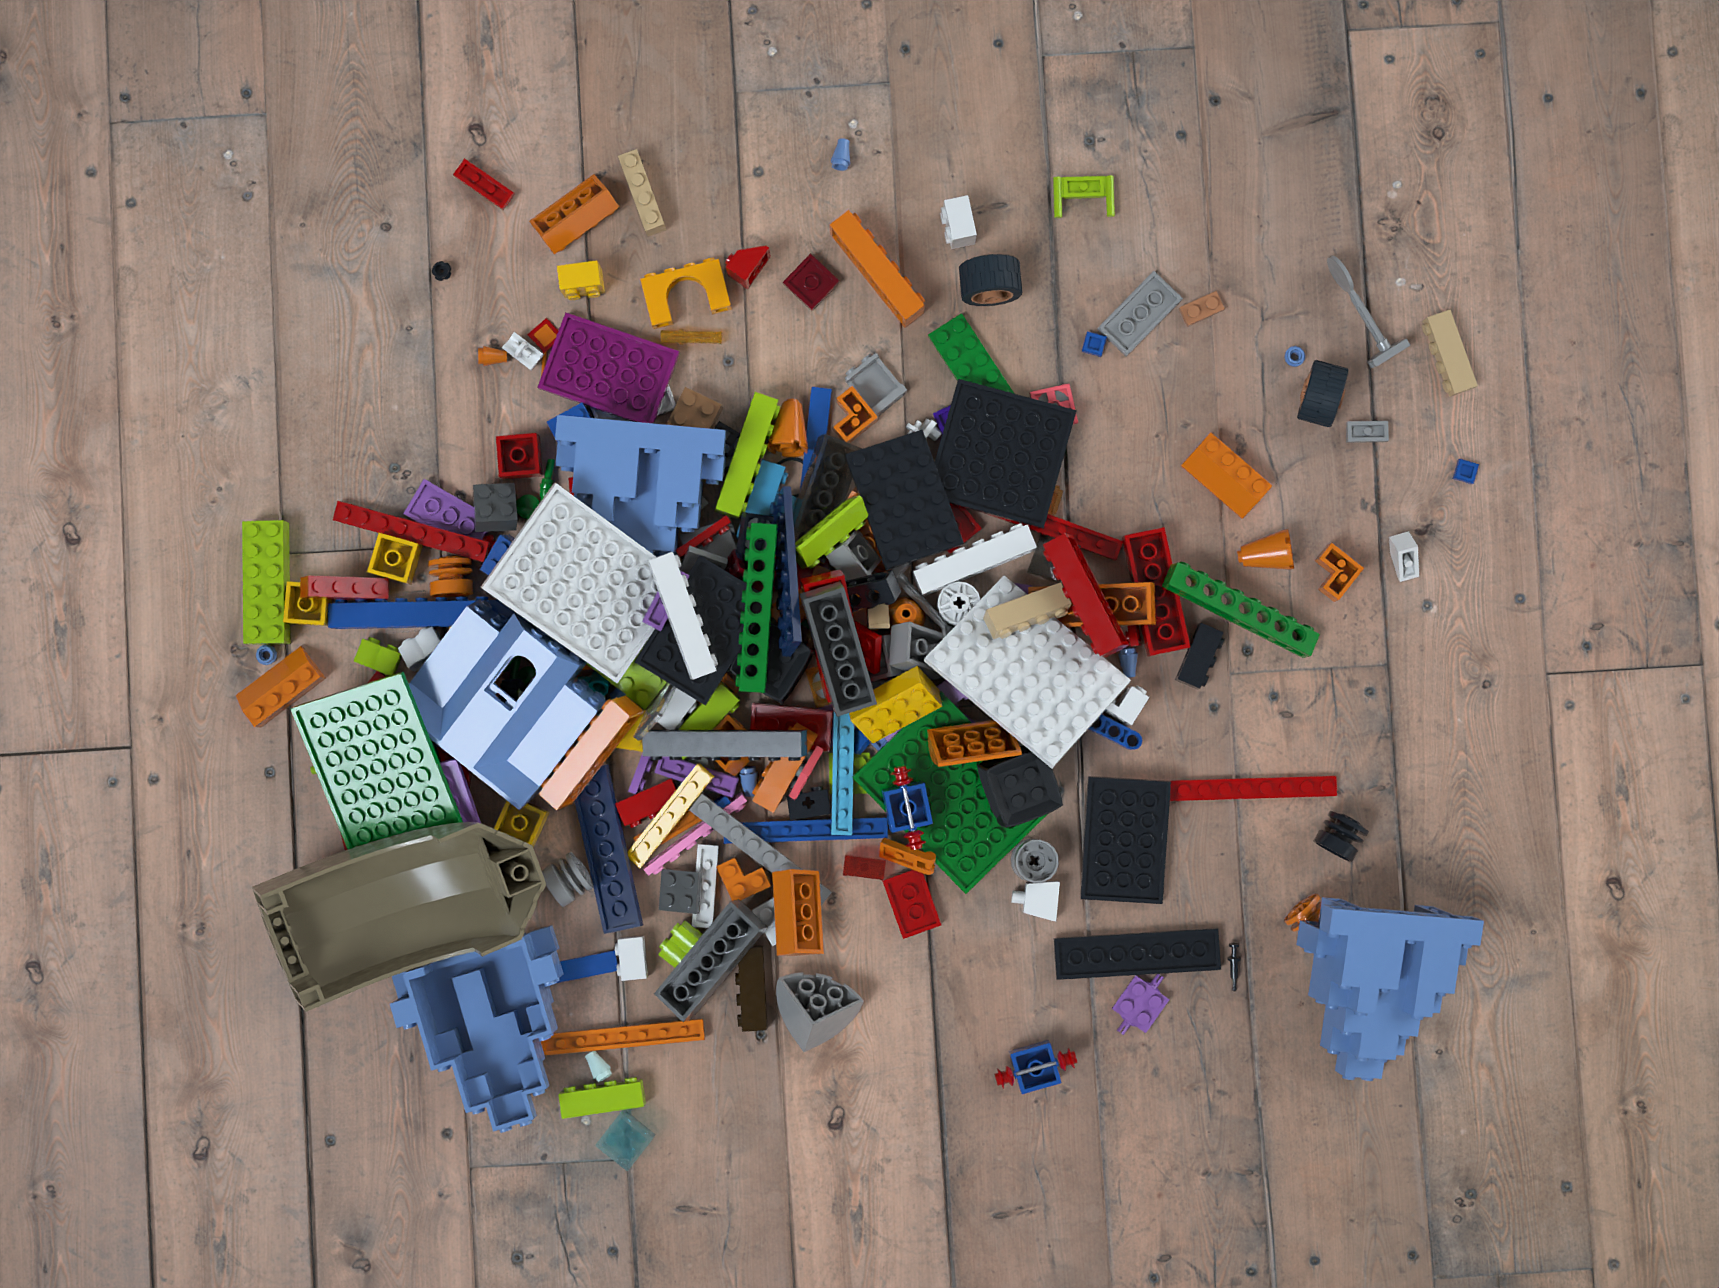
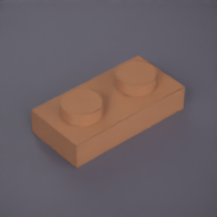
(1201, 308)

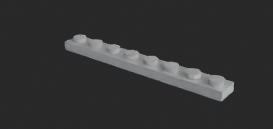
(745, 838)

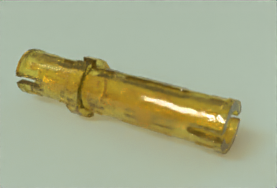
(691, 337)

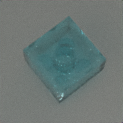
(625, 1140)

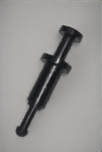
(1234, 964)

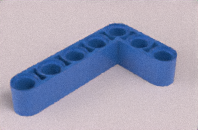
(1121, 738)

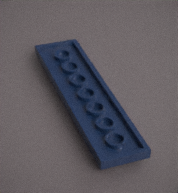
(786, 568)
(607, 854)

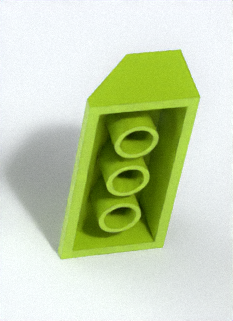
(829, 531)

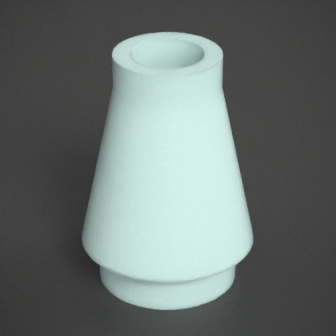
(599, 1068)

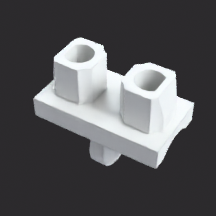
(522, 351)
(928, 428)

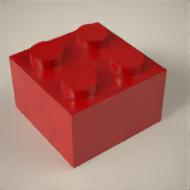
(519, 456)

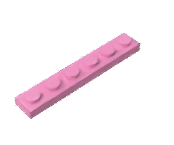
(688, 840)

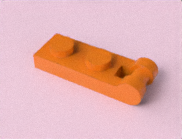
(902, 855)

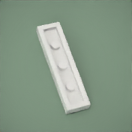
(706, 863)

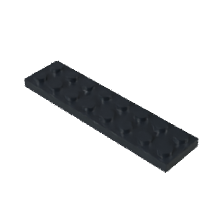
(1137, 953)

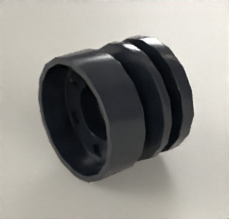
(1341, 836)

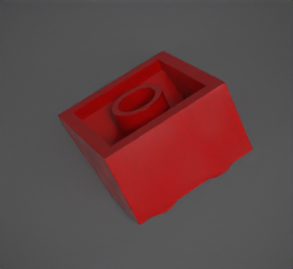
(747, 264)

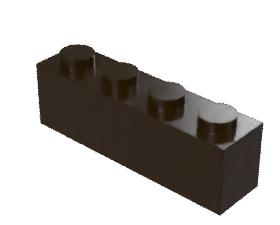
(752, 991)

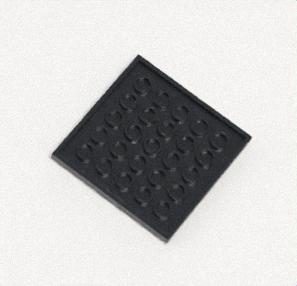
(1002, 452)

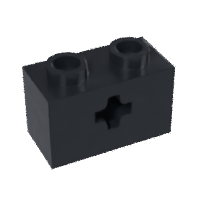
(821, 806)

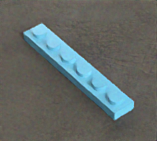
(842, 775)

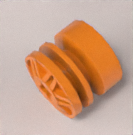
(450, 577)
(1305, 910)

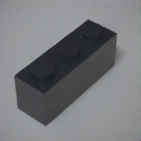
(1200, 656)

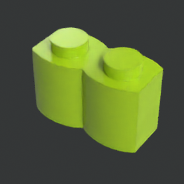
(378, 657)
(680, 943)

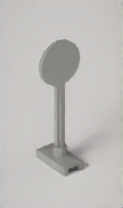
(1345, 281)
(919, 599)

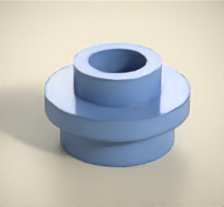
(1294, 350)
(260, 654)

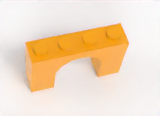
(657, 288)

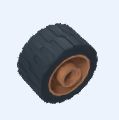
(990, 280)
(1322, 393)

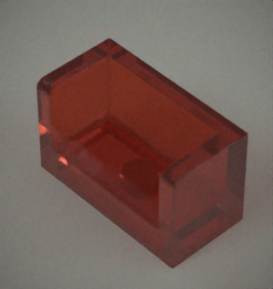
(864, 867)

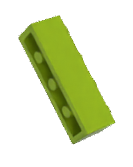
(709, 716)
(601, 1098)

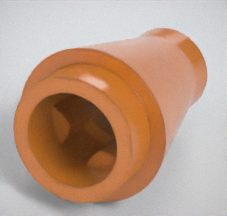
(491, 356)

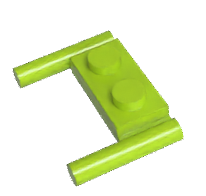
(1083, 188)

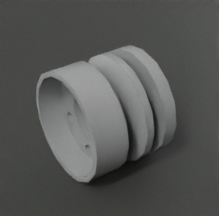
(1045, 865)
(569, 877)

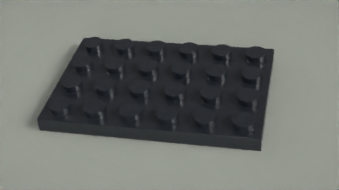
(904, 499)
(720, 607)
(1125, 840)

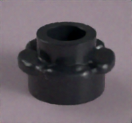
(439, 266)

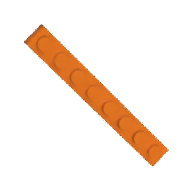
(624, 1037)

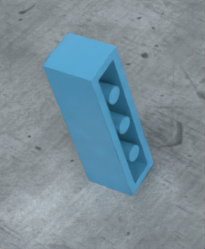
(765, 488)

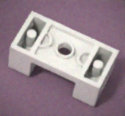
(1129, 705)

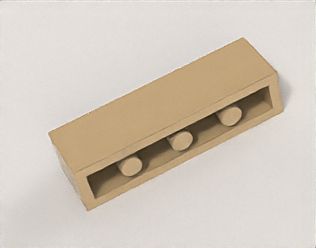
(642, 192)
(1449, 353)
(1027, 611)

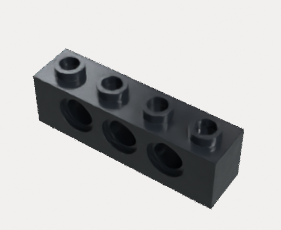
(883, 582)

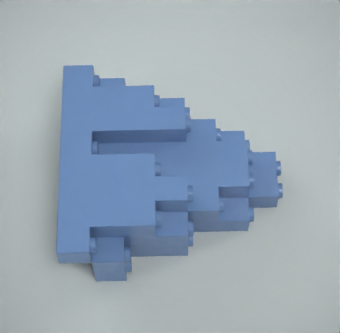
(641, 474)
(1381, 976)
(487, 1022)

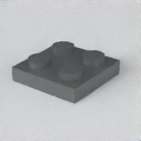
(680, 891)

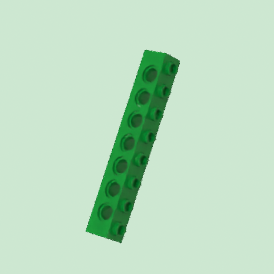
(754, 533)
(1176, 582)

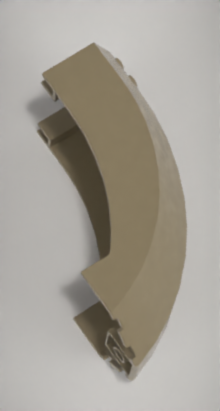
(398, 907)

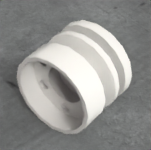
(949, 595)

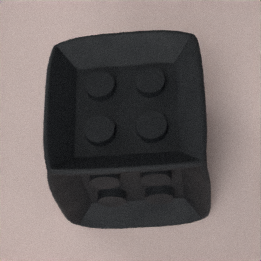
(782, 671)
(1019, 788)

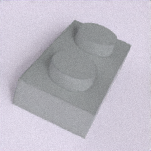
(1366, 431)

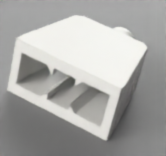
(1039, 899)

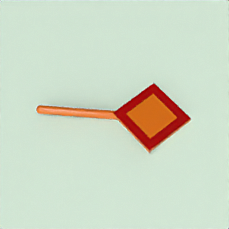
(544, 337)

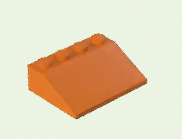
(971, 743)

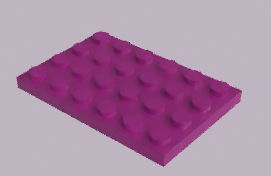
(608, 369)

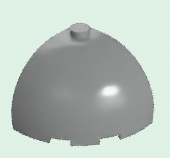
(815, 1007)

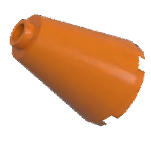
(789, 431)
(1268, 552)
(906, 604)

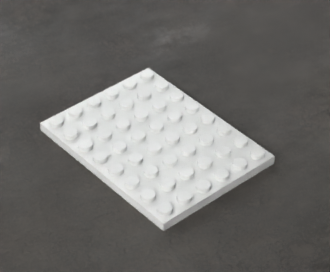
(578, 582)
(1034, 683)

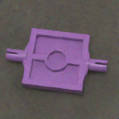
(1140, 1004)

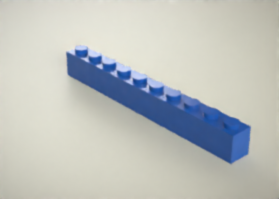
(403, 613)

